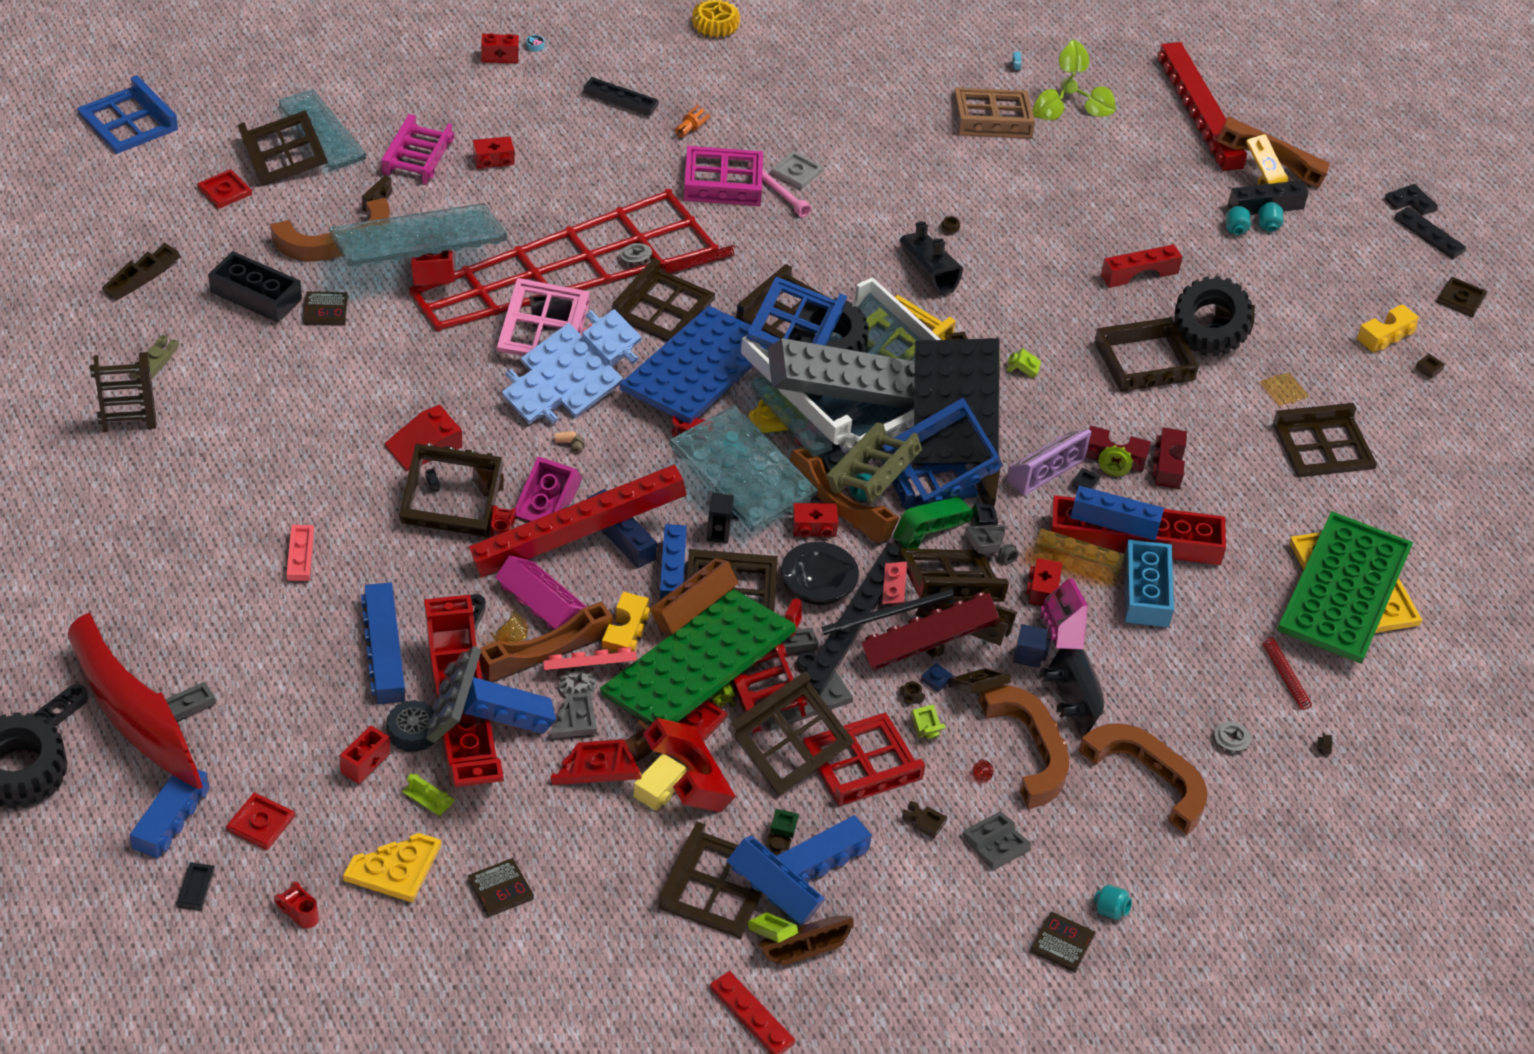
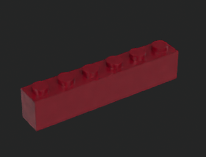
(930, 631)

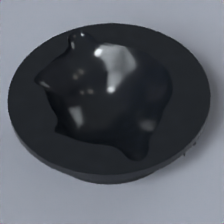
(819, 572)

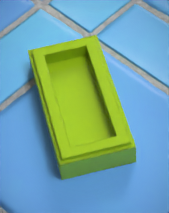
(772, 927)

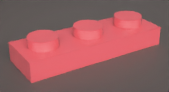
(300, 553)

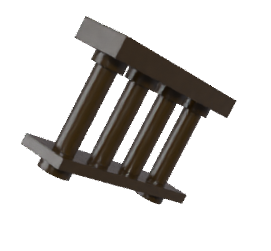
(142, 383)
(992, 633)

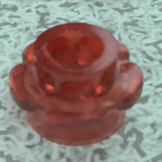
(983, 770)

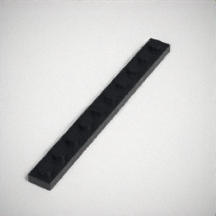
(863, 602)

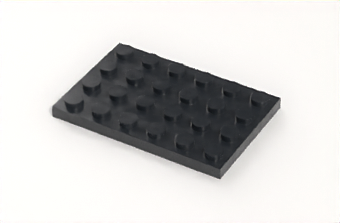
(952, 372)

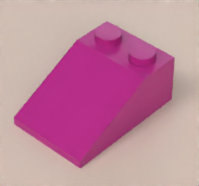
(547, 489)

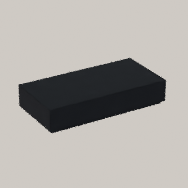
(195, 886)

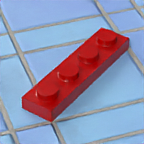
(752, 1013)

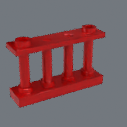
(749, 698)

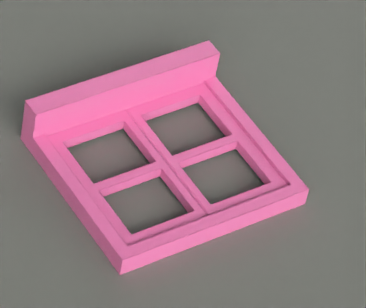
(577, 315)

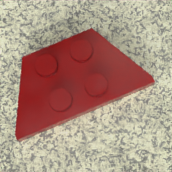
(597, 763)

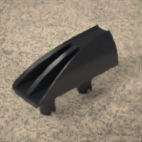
(931, 259)
(1078, 686)

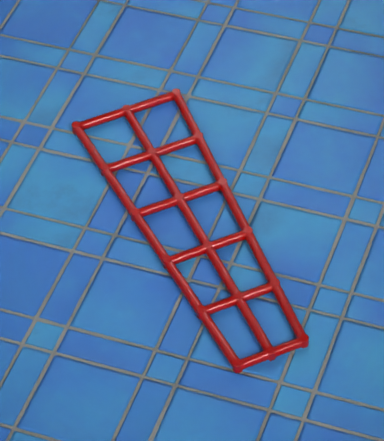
(536, 273)

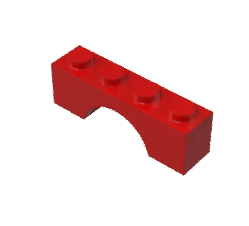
(1121, 268)

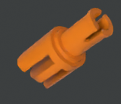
(691, 121)

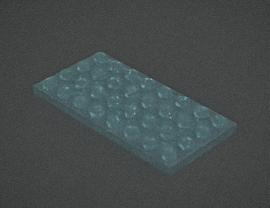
(417, 234)

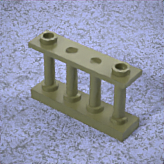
(863, 452)

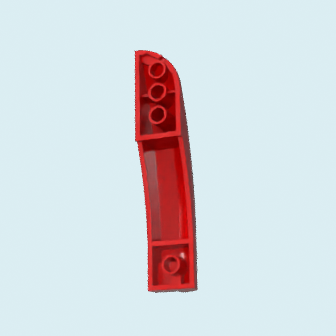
(130, 705)

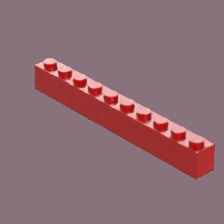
(1200, 103)
(579, 520)

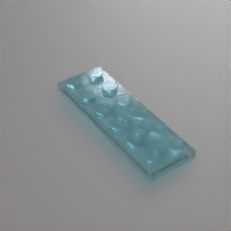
(335, 140)

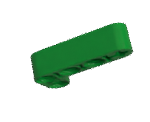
(929, 519)

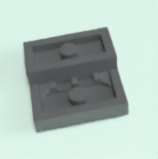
(996, 840)

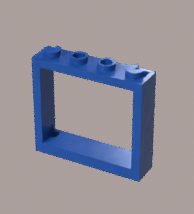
(935, 424)

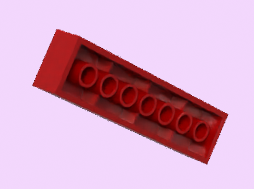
(1192, 535)

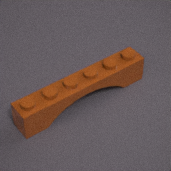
(1303, 164)
(874, 521)
(509, 657)

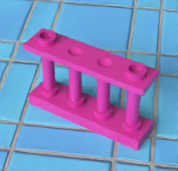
(404, 138)

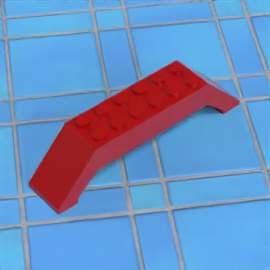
(470, 743)

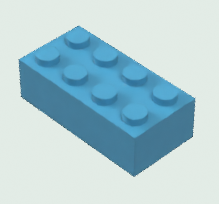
(1148, 583)

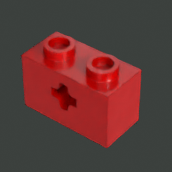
(500, 48)
(493, 152)
(815, 520)
(1045, 580)
(364, 754)

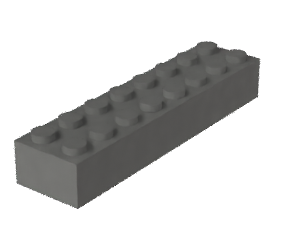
(842, 373)

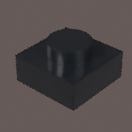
(1086, 479)
(984, 514)

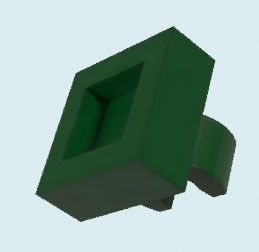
(784, 823)

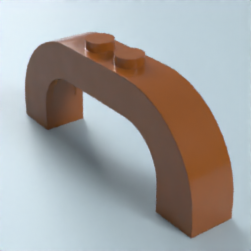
(321, 246)
(1023, 705)
(1160, 759)

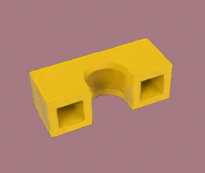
(1398, 324)
(632, 612)

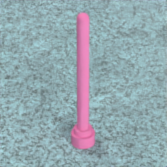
(800, 207)

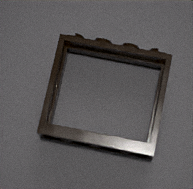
(1140, 332)
(442, 521)

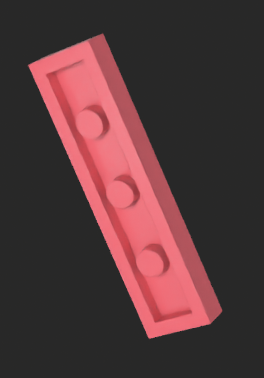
(579, 659)

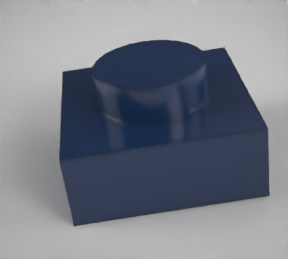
(936, 677)

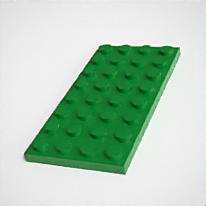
(1345, 587)
(698, 659)

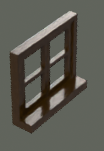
(257, 157)
(643, 284)
(750, 305)
(1316, 419)
(741, 563)
(936, 581)
(770, 708)
(685, 870)

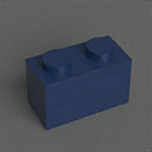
(1031, 646)

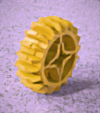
(715, 18)

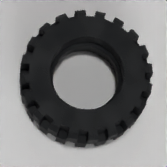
(1220, 293)
(851, 326)
(41, 777)

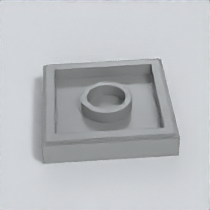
(797, 170)

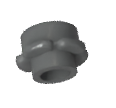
(1008, 553)

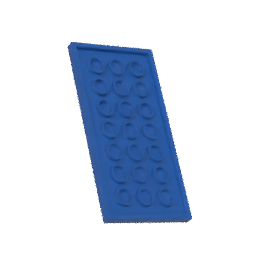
(692, 366)

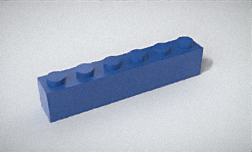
(384, 643)

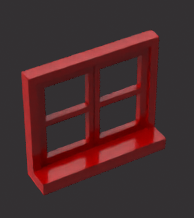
(873, 783)

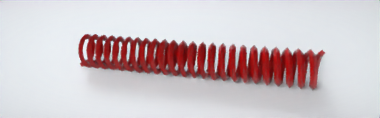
(695, 258)
(1288, 674)

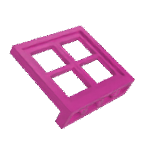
(723, 191)

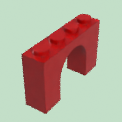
(704, 784)

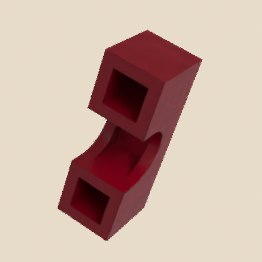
(1136, 446)
(1171, 448)

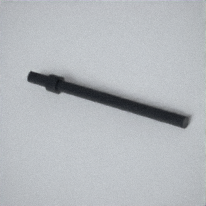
(845, 624)

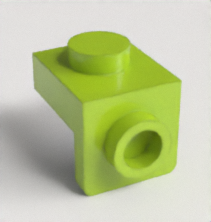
(1025, 362)
(927, 722)

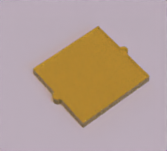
(1284, 389)

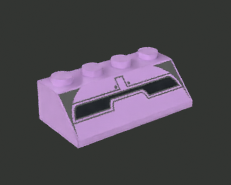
(1049, 461)

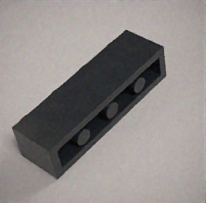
(1288, 195)

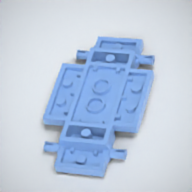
(572, 368)

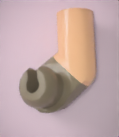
(572, 438)

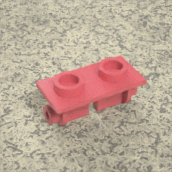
(894, 583)

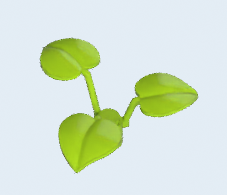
(1073, 59)

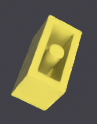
(658, 782)

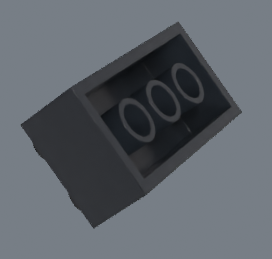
(255, 286)

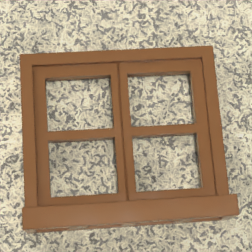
(994, 125)

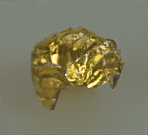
(513, 630)

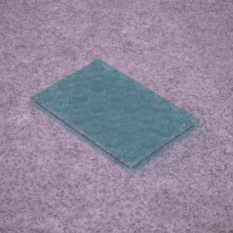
(744, 463)

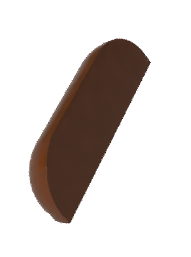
(810, 940)

